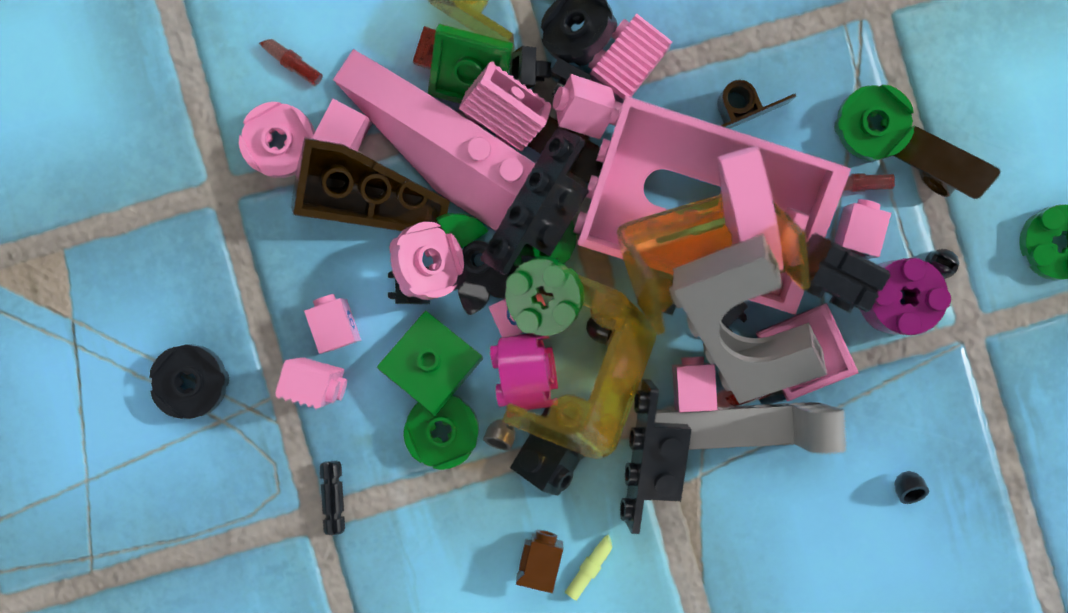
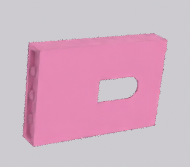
(659, 138)

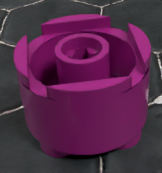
(924, 298)

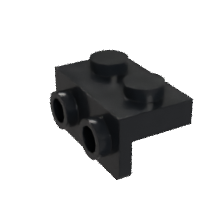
(546, 463)

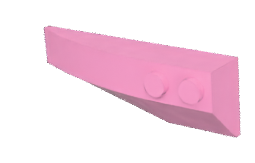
(441, 144)

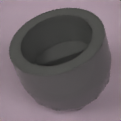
(500, 435)

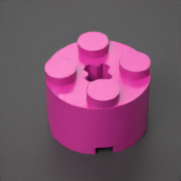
(525, 371)

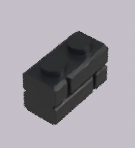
(843, 275)

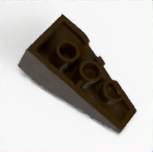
(353, 189)

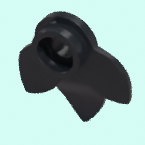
(479, 282)

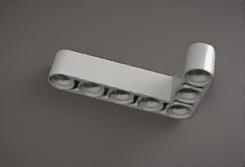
(806, 424)

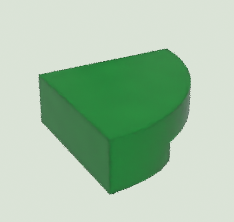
(462, 226)

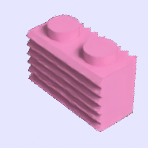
(630, 58)
(505, 107)
(311, 382)

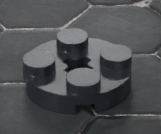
(587, 41)
(167, 381)

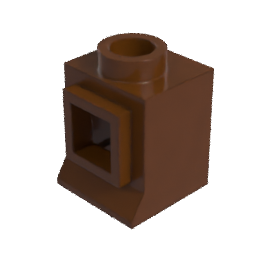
(540, 561)

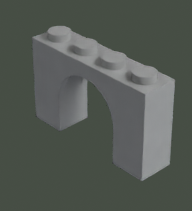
(745, 365)

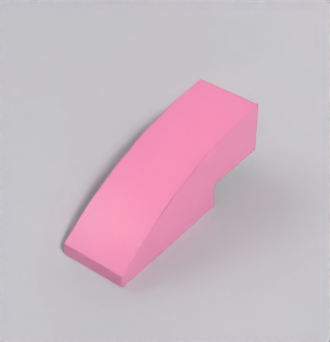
(748, 199)

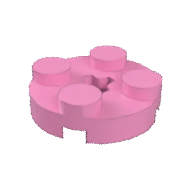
(258, 132)
(409, 269)

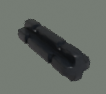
(332, 497)

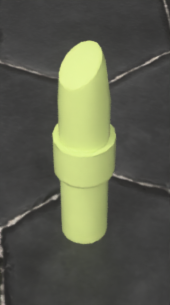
(589, 568)

